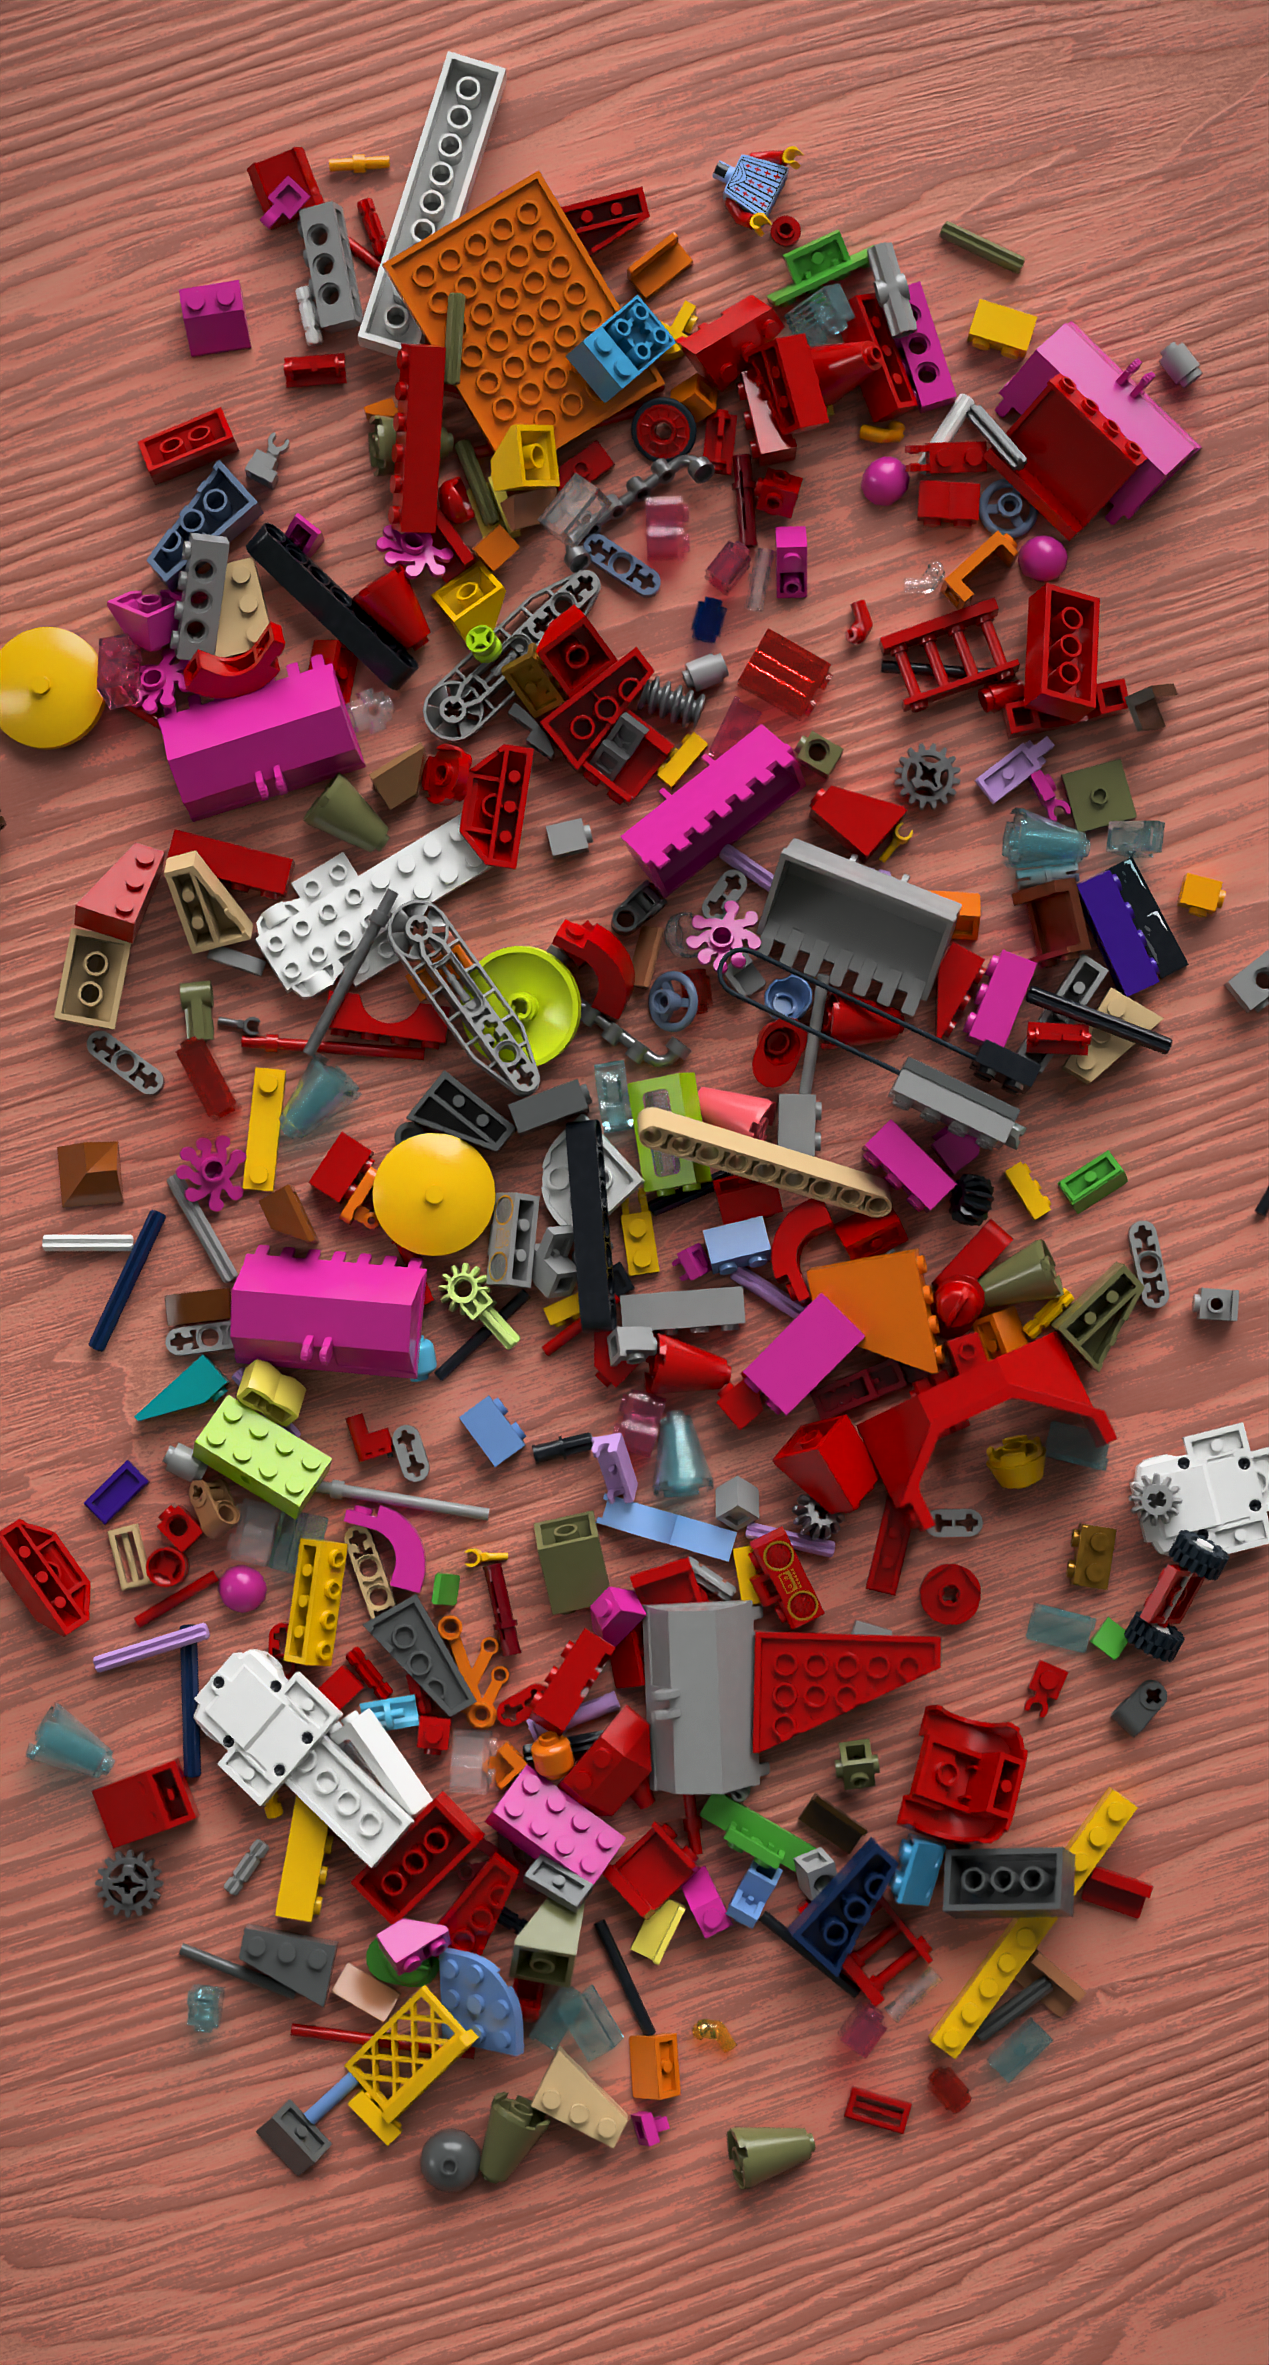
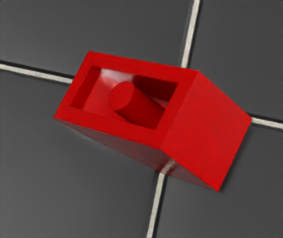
(609, 1374)

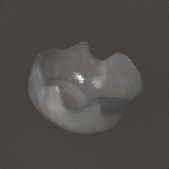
(676, 933)

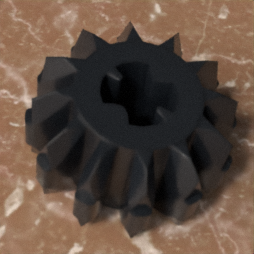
(971, 1199)

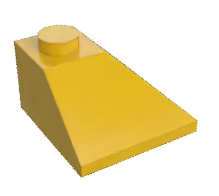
(526, 459)
(471, 599)

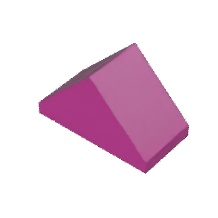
(304, 535)

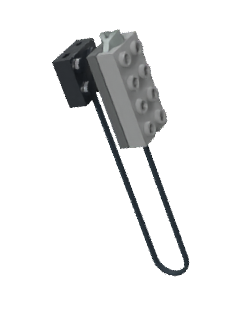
(930, 1090)

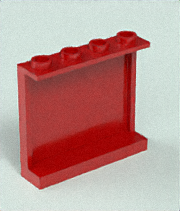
(1071, 454)

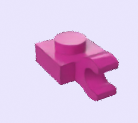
(286, 199)
(1043, 787)

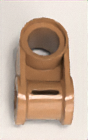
(215, 1508)

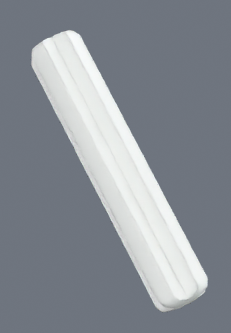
(951, 423)
(88, 1242)

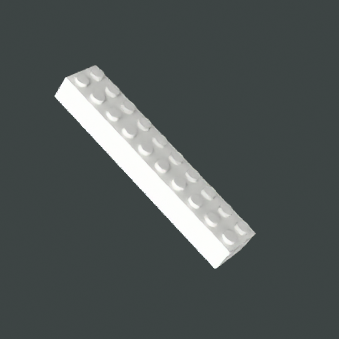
(436, 186)

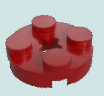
(450, 787)
(967, 1598)

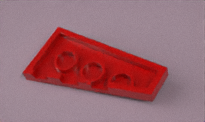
(479, 1906)

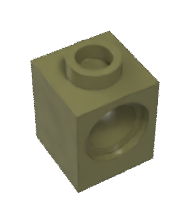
(825, 766)

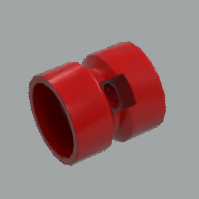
(167, 1566)

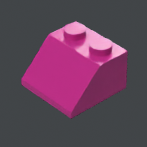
(215, 318)

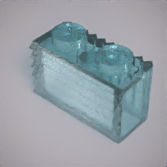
(821, 315)

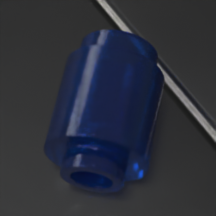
(708, 620)

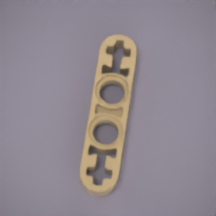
(366, 1583)

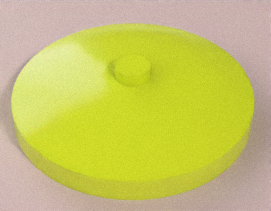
(540, 995)

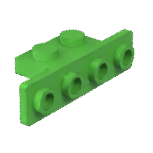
(817, 264)
(754, 1833)

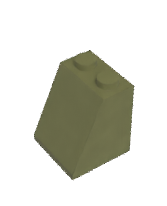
(571, 1561)
(548, 1945)

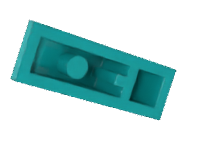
(192, 1388)

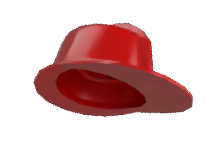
(778, 1052)
(957, 1305)

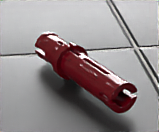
(744, 489)
(502, 1610)

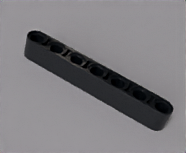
(332, 606)
(591, 1226)

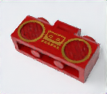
(794, 1591)

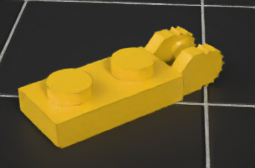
(639, 1238)

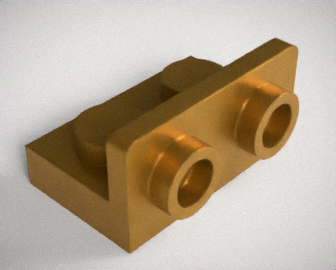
(534, 683)
(1092, 1556)

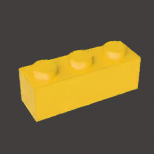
(681, 760)
(1028, 1190)
(562, 1310)
(745, 1571)
(371, 2113)

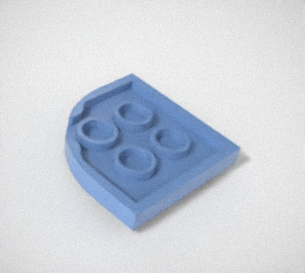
(480, 2002)

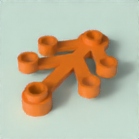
(473, 1675)

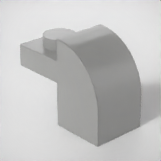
(552, 1269)

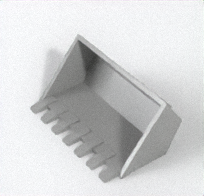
(857, 923)

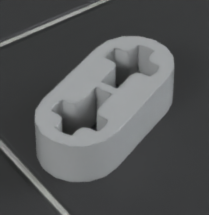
(719, 889)
(237, 960)
(418, 1451)
(955, 1531)

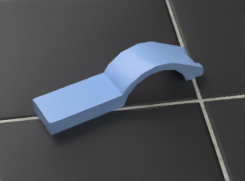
(668, 1528)

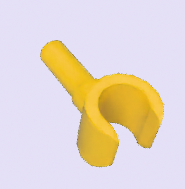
(896, 841)
(485, 1557)

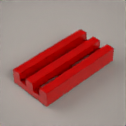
(877, 2109)

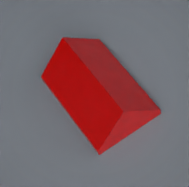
(188, 446)

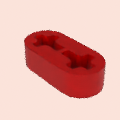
(516, 1699)

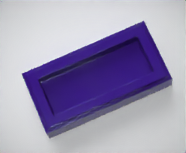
(116, 1492)

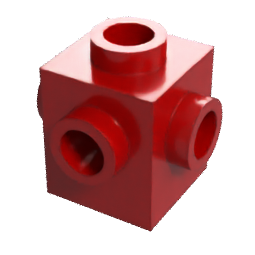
(778, 492)

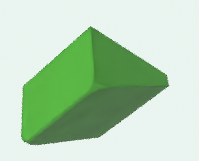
(445, 1589)
(1110, 1638)

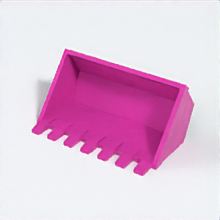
(714, 809)

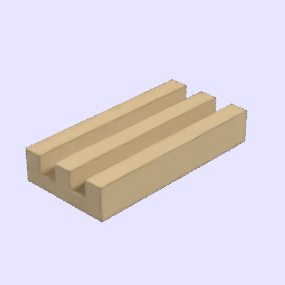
(130, 1557)

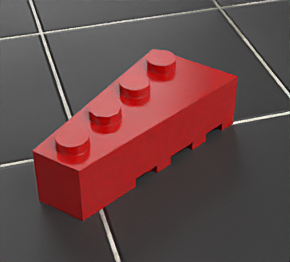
(591, 712)

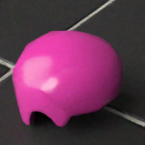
(885, 481)
(1042, 558)
(242, 1588)

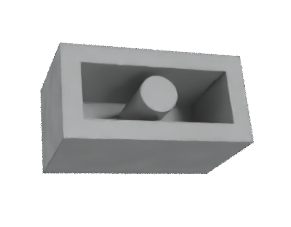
(797, 1123)

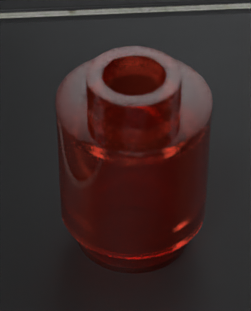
(703, 987)
(949, 2089)

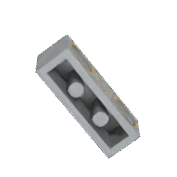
(512, 1240)

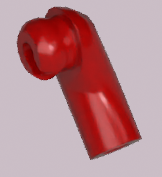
(861, 626)

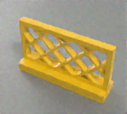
(432, 2067)

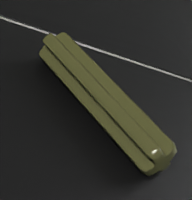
(982, 247)
(454, 338)
(477, 482)

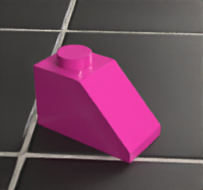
(616, 1614)
(706, 1903)

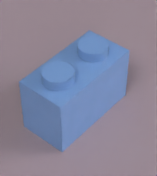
(737, 1245)
(493, 1430)

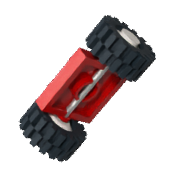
(1174, 1595)

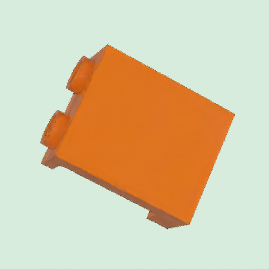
(954, 584)

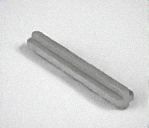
(203, 1230)

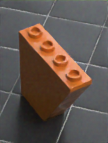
(887, 1303)

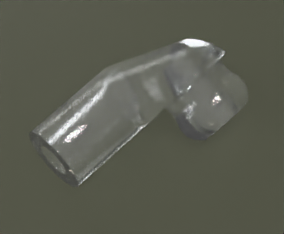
(928, 582)

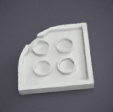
(620, 1178)

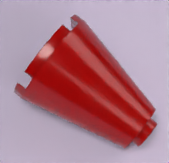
(844, 367)
(395, 608)
(855, 1024)
(684, 1368)

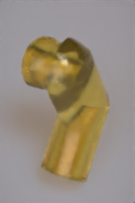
(714, 2030)

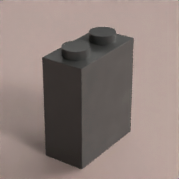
(550, 1107)

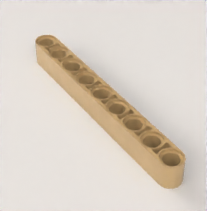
(764, 1162)

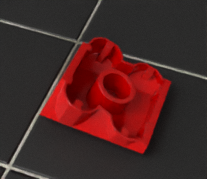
(272, 171)

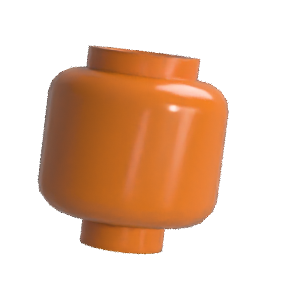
(552, 1755)

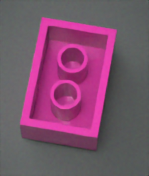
(999, 999)
(907, 1167)

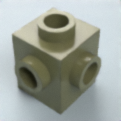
(857, 1764)

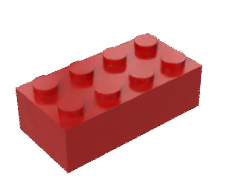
(1062, 652)
(419, 1859)

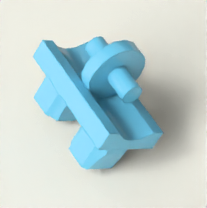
(394, 1712)

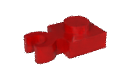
(1046, 1683)

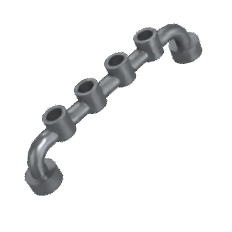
(663, 472)
(614, 1033)

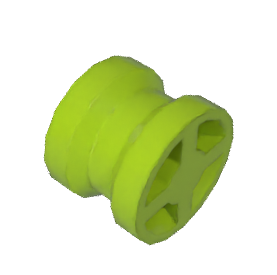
(483, 636)

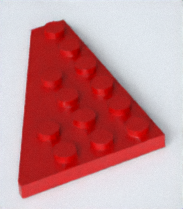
(822, 1675)

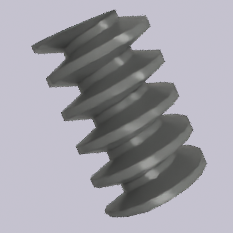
(671, 702)

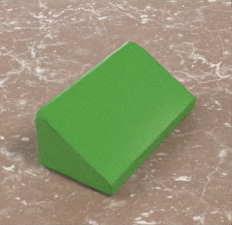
(1093, 1182)

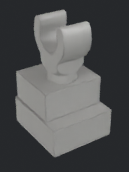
(263, 465)

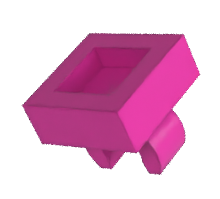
(694, 1262)
(648, 2127)

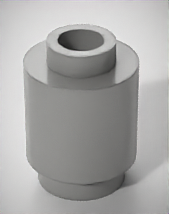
(1180, 364)
(705, 671)
(183, 1464)

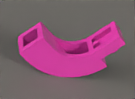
(408, 1546)

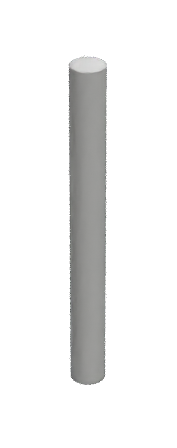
(813, 1041)

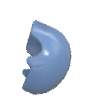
(789, 997)

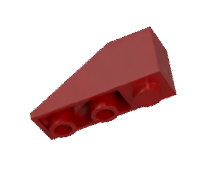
(953, 980)

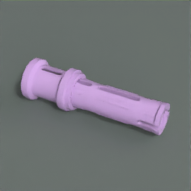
(587, 1711)

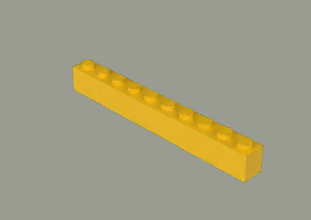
(1025, 1934)

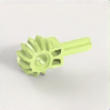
(478, 1303)

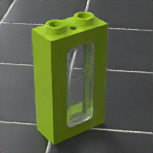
(661, 1170)

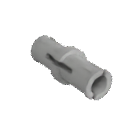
(1046, 874)

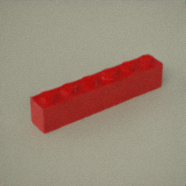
(417, 438)

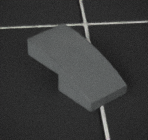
(537, 738)
(619, 746)

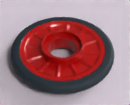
(669, 412)

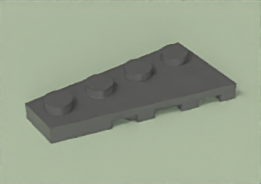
(418, 1648)

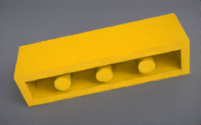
(304, 1865)

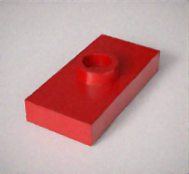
(588, 463)

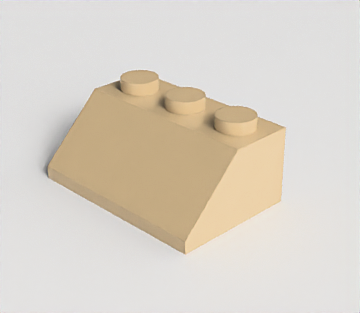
(92, 979)

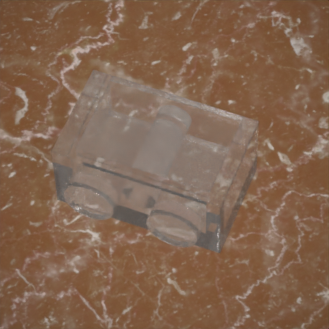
(574, 511)
(254, 1532)
(472, 1761)

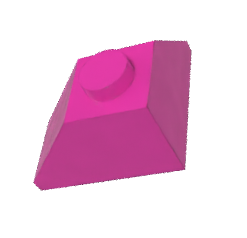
(147, 617)

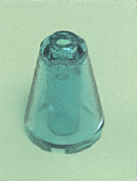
(1041, 841)
(317, 1097)
(680, 1458)
(69, 1745)

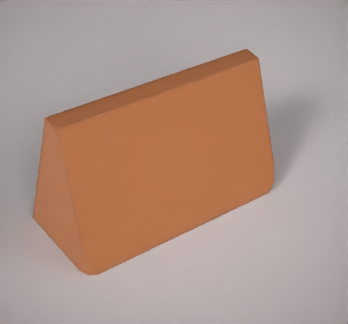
(526, 507)
(646, 955)
(366, 1992)

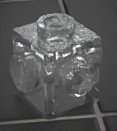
(360, 715)

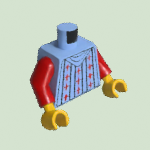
(755, 185)

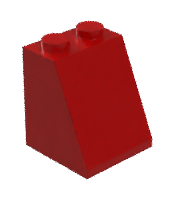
(855, 819)
(829, 1464)

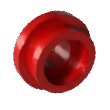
(785, 240)

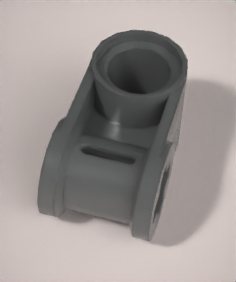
(638, 908)
(1135, 1711)

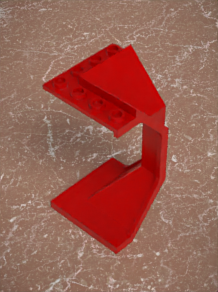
(907, 1433)

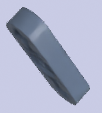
(644, 572)

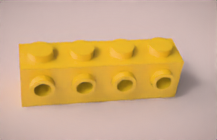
(315, 1602)

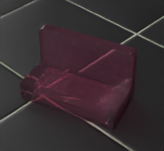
(736, 725)

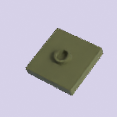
(1099, 796)

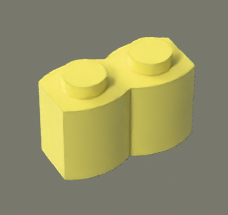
(271, 1392)

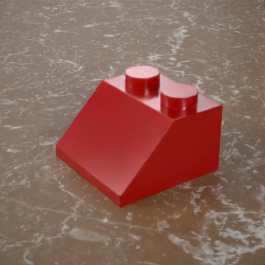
(574, 651)

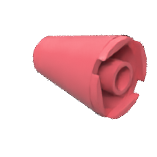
(737, 1112)

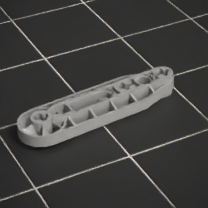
(519, 642)
(476, 1011)

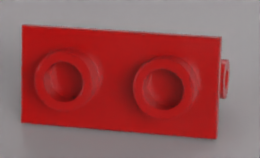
(315, 370)
(720, 440)
(1058, 1038)

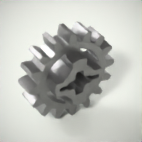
(935, 789)
(129, 1869)

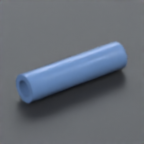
(331, 2098)

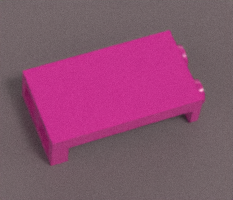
(802, 1355)

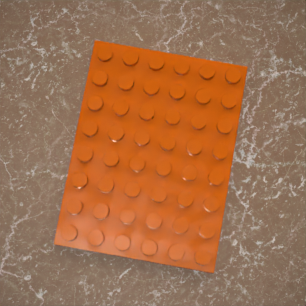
(526, 308)

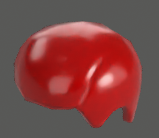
(454, 501)

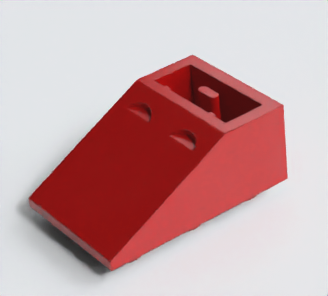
(146, 1803)

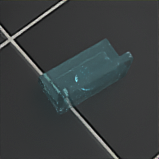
(1075, 1446)
(288, 1535)
(1060, 1627)
(590, 2023)
(550, 2026)
(1019, 2049)

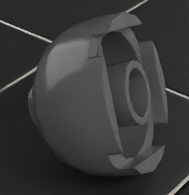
(450, 2160)

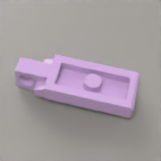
(1013, 769)

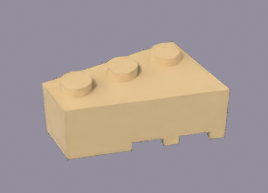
(242, 610)
(204, 905)
(1107, 1047)
(578, 2101)

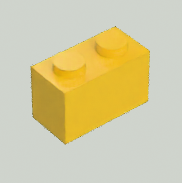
(1001, 329)

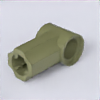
(197, 1002)

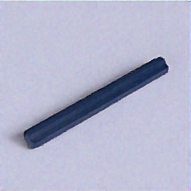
(127, 1280)
(189, 1691)

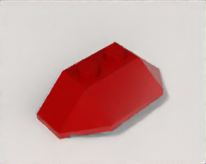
(496, 805)
(45, 1576)
(611, 1765)

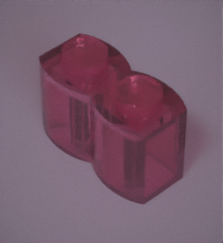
(665, 528)
(728, 566)
(640, 1421)

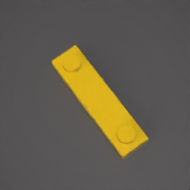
(264, 1129)

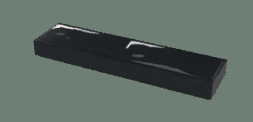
(1149, 919)

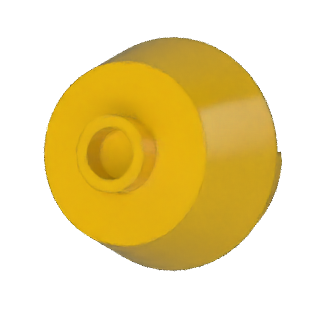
(1017, 1462)

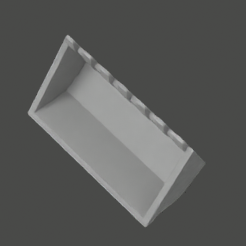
(701, 1696)

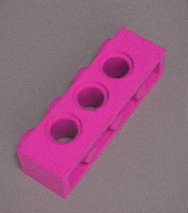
(941, 390)

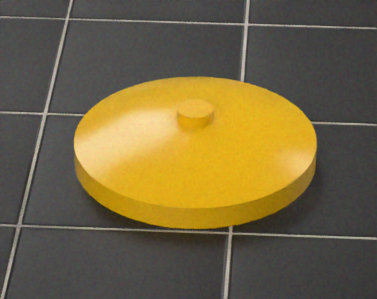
(48, 688)
(433, 1194)

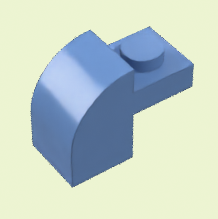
(753, 1894)

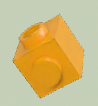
(1200, 895)

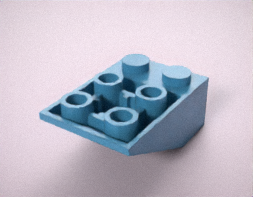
(621, 349)
(917, 1871)

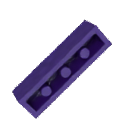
(1116, 934)

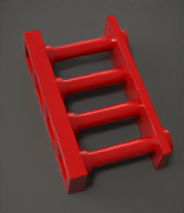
(953, 624)
(854, 1962)

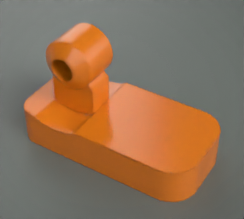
(354, 1208)

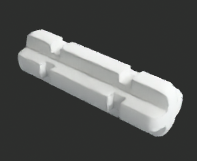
(306, 308)

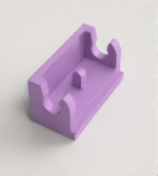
(615, 1466)

